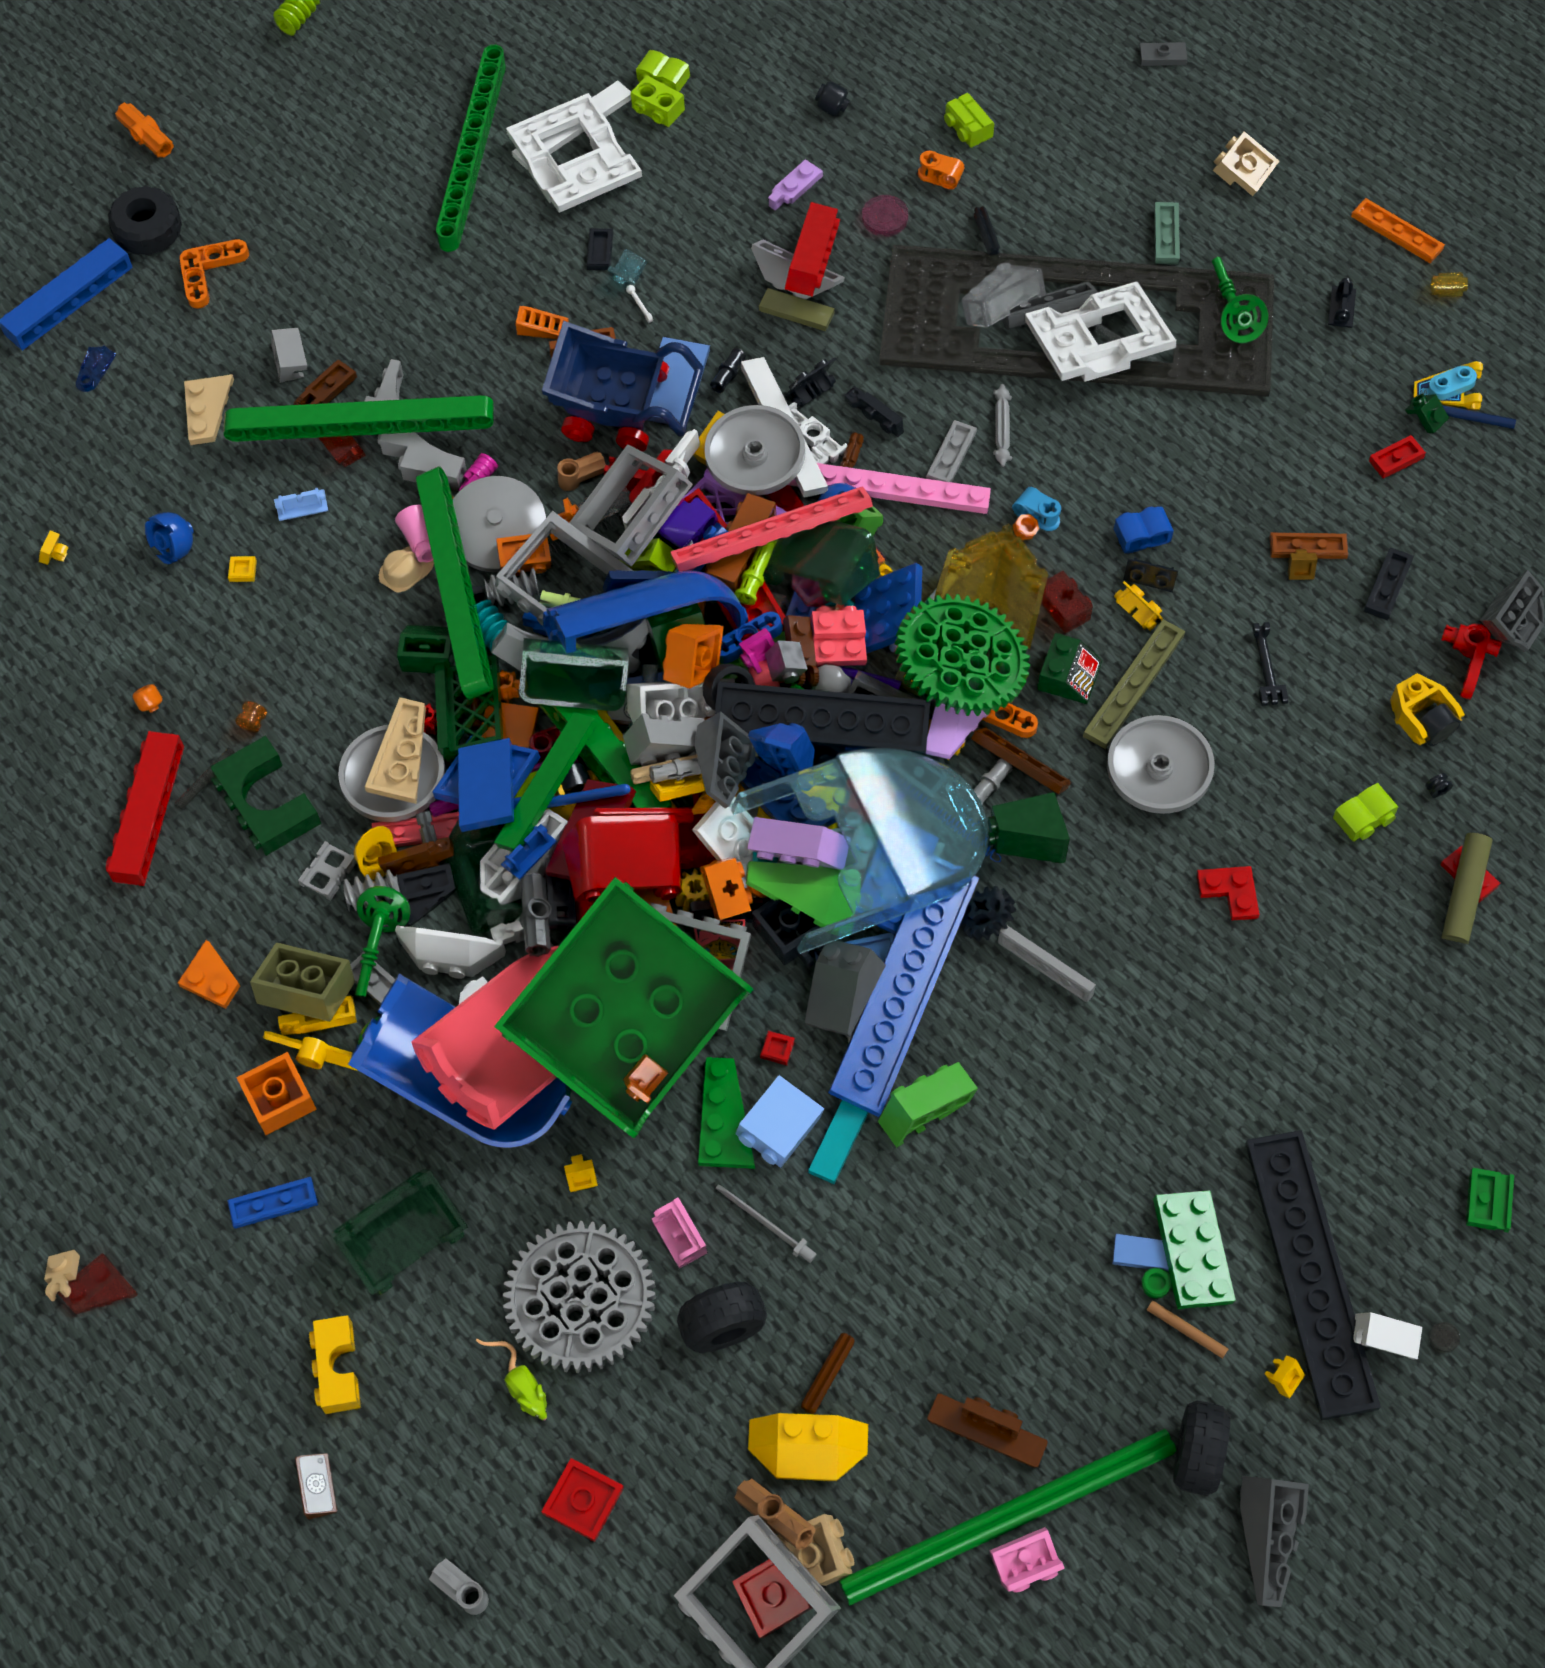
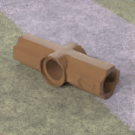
(785, 1521)

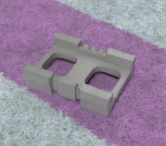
(335, 874)

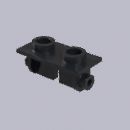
(1342, 304)
(1150, 575)

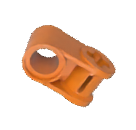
(941, 171)

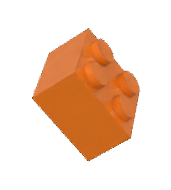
(276, 1093)

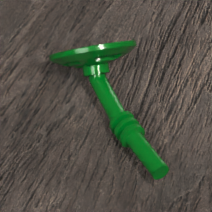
(1239, 312)
(376, 921)

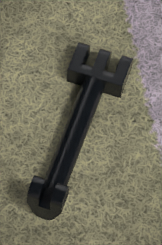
(1271, 688)

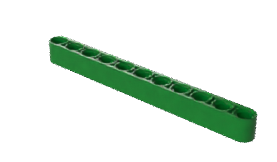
(471, 148)
(358, 418)
(454, 584)

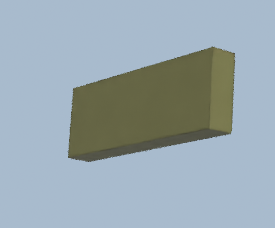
(796, 309)

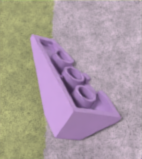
(950, 730)

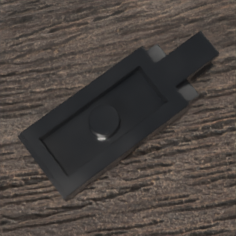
(874, 409)

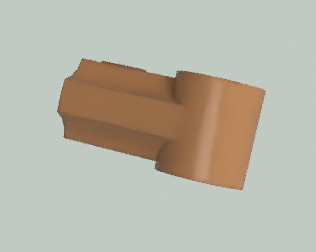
(573, 471)

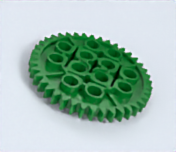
(967, 642)

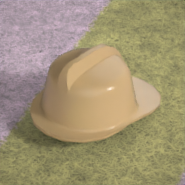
(403, 570)

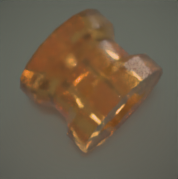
(251, 716)

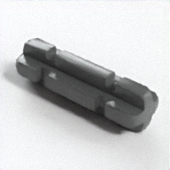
(426, 831)

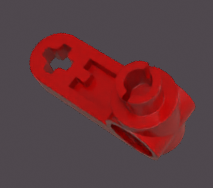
(1461, 640)

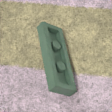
(1166, 233)

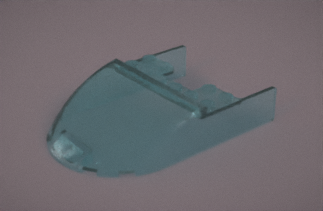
(905, 821)

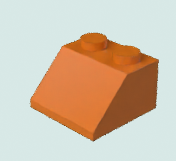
(691, 653)

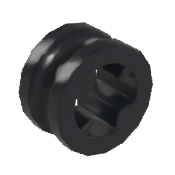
(1439, 785)

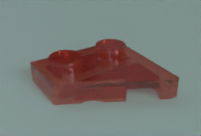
(97, 1286)

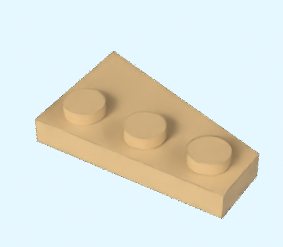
(205, 407)

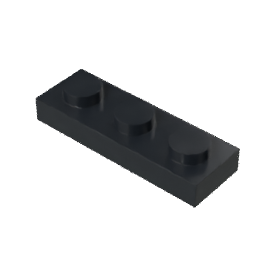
(1388, 583)

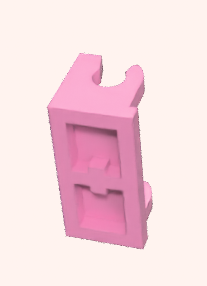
(679, 1233)

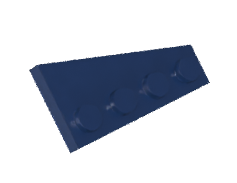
(781, 809)

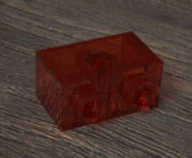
(1066, 602)

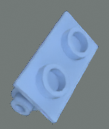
(301, 505)

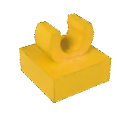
(52, 548)
(580, 1174)
(1286, 1376)

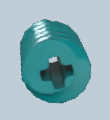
(490, 622)

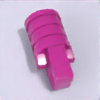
(483, 467)

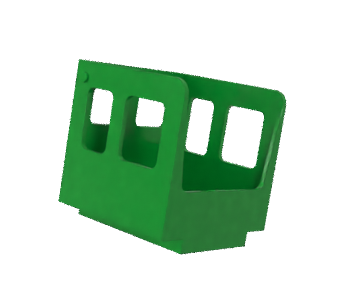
(621, 991)

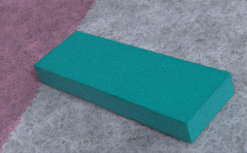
(838, 1142)

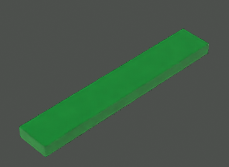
(547, 781)

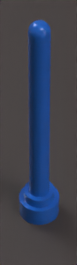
(585, 796)

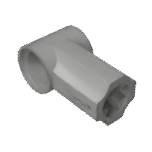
(458, 1586)

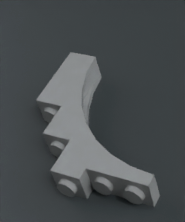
(414, 452)
(632, 635)

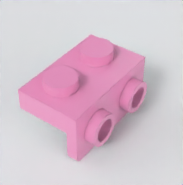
(1026, 1560)

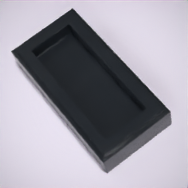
(600, 249)

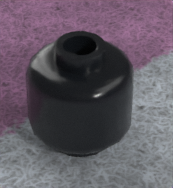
(832, 98)

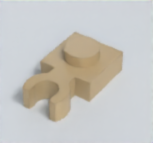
(59, 1271)

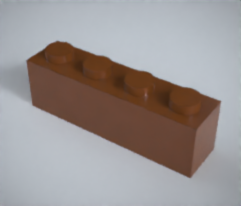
(732, 567)

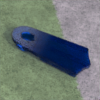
(94, 367)

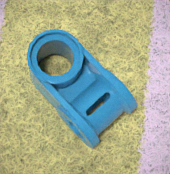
(1040, 507)

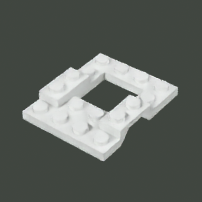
(585, 175)
(1074, 349)

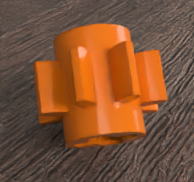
(508, 686)

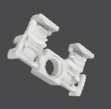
(820, 451)

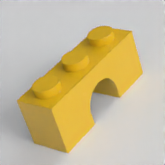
(335, 1390)

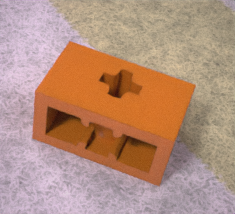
(715, 877)

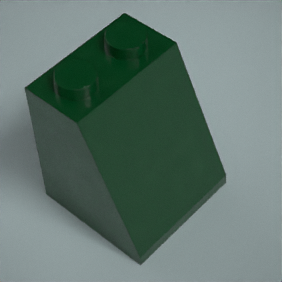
(661, 623)
(1030, 829)

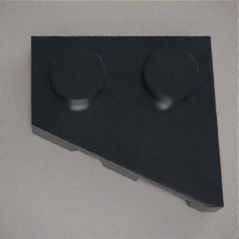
(426, 889)

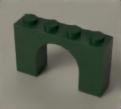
(268, 827)

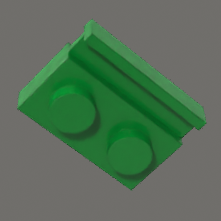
(1490, 1200)

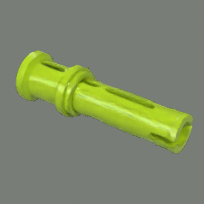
(753, 577)

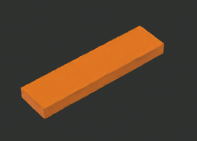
(1398, 230)

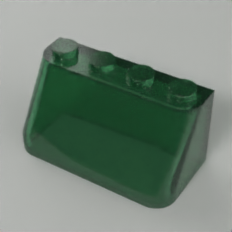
(583, 679)

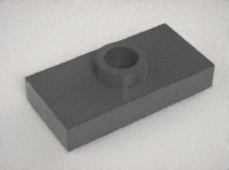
(1163, 54)

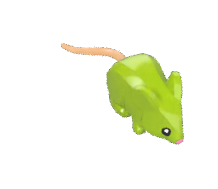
(523, 1384)

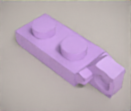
(794, 184)

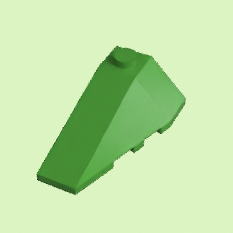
(803, 887)

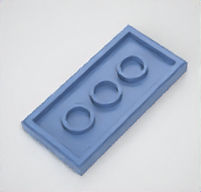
(674, 390)

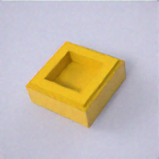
(242, 569)

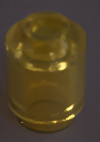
(1449, 284)

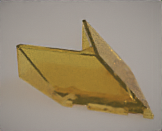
(999, 572)

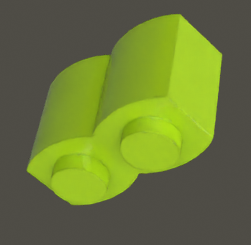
(666, 70)
(1366, 812)

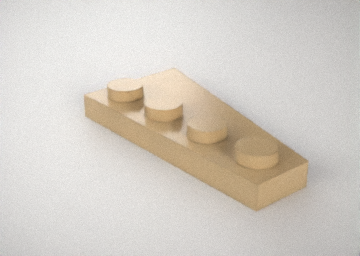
(399, 757)

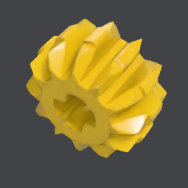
(688, 884)

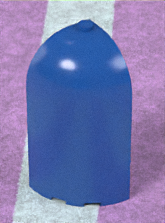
(637, 602)
(391, 1060)

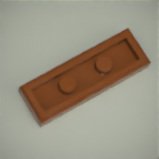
(1323, 544)

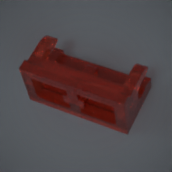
(343, 447)

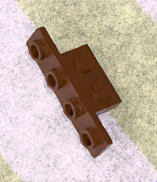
(988, 1427)

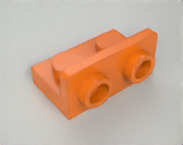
(539, 560)

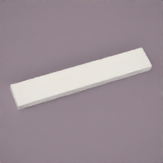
(607, 101)

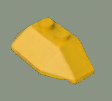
(807, 1445)

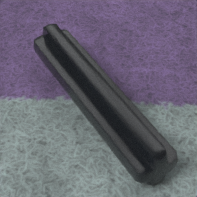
(986, 230)

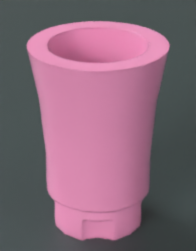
(413, 526)

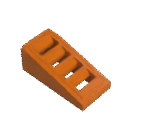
(530, 329)

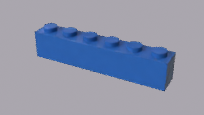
(65, 294)

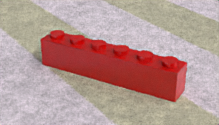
(813, 250)
(145, 808)

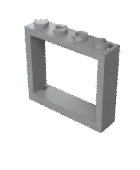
(648, 519)
(570, 536)
(712, 925)
(790, 1568)

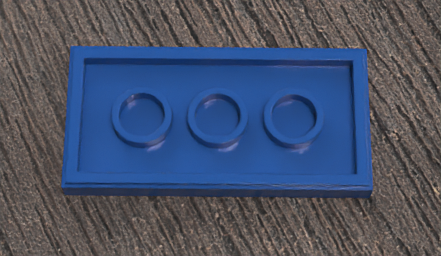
(485, 785)

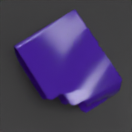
(688, 523)

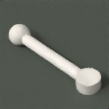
(631, 290)

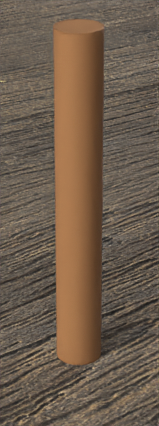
(1187, 1329)

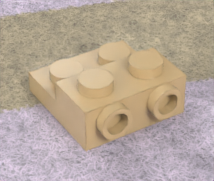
(1245, 163)
(825, 1555)

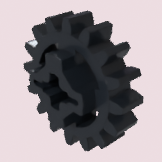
(988, 913)

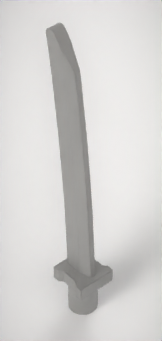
(799, 1248)

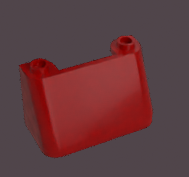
(629, 847)

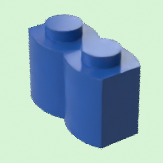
(1143, 529)

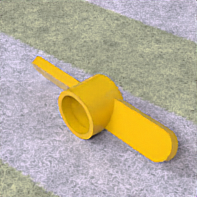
(313, 1051)

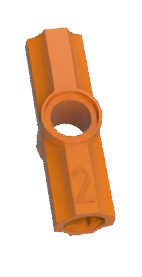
(144, 130)

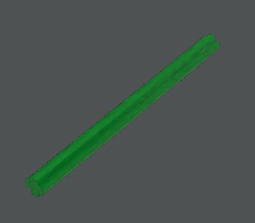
(1007, 1517)

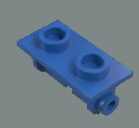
(526, 856)

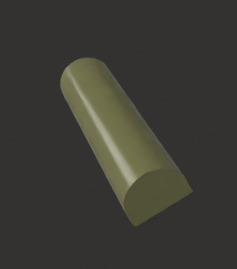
(1467, 888)

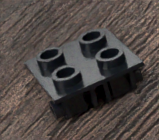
(806, 384)

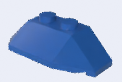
(783, 747)

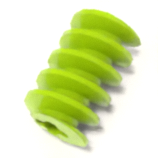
(293, 14)

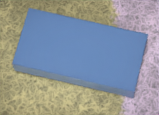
(1139, 1252)

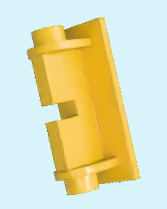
(1131, 599)

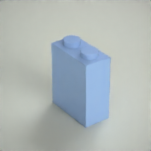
(779, 1122)

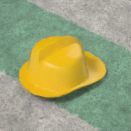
(372, 845)

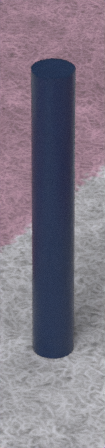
(1480, 417)

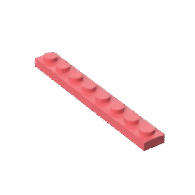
(770, 529)

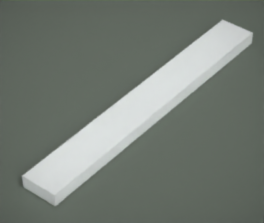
(769, 394)

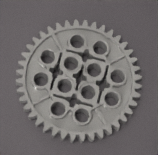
(629, 1302)

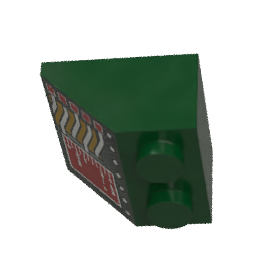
(1069, 669)

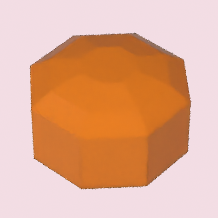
(1025, 526)

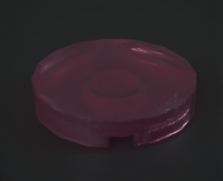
(885, 215)

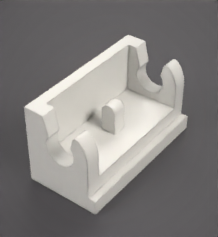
(1387, 1334)

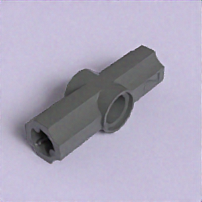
(535, 914)

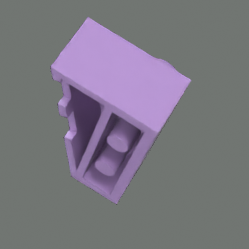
(798, 842)

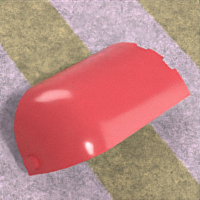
(473, 1057)

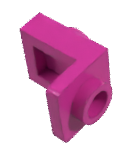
(755, 649)

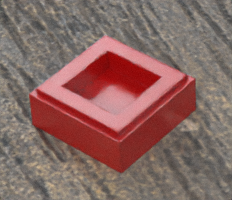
(777, 1048)

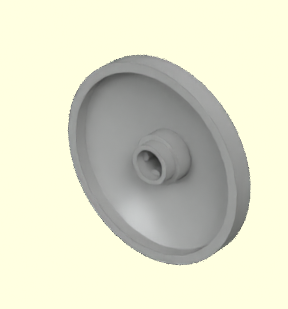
(755, 450)
(493, 510)
(1160, 764)
(357, 765)

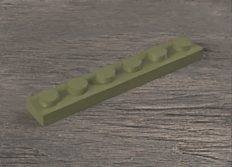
(1134, 684)

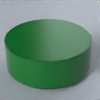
(1156, 1283)

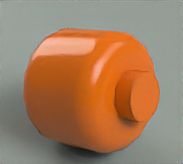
(147, 698)

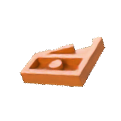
(210, 977)

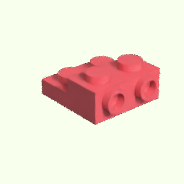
(839, 636)

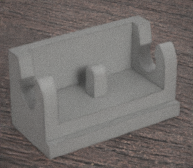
(288, 353)

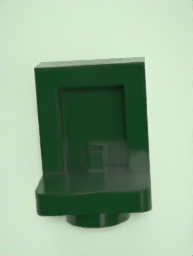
(1429, 411)

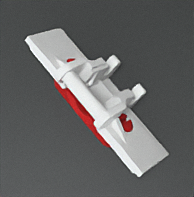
(675, 458)

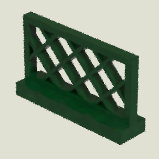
(448, 714)

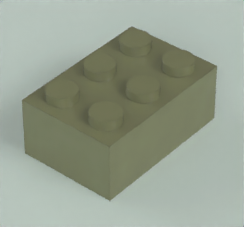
(302, 981)

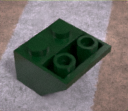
(423, 648)

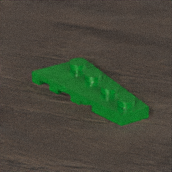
(721, 1117)

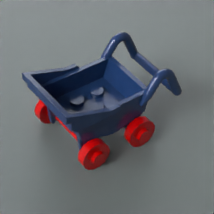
(612, 385)

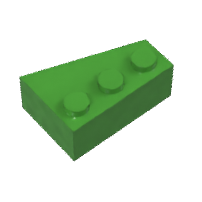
(925, 1101)

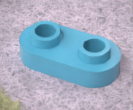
(1456, 382)

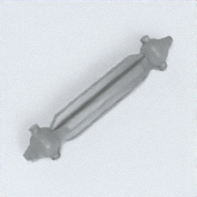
(1002, 425)

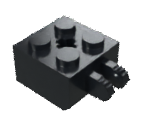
(783, 939)

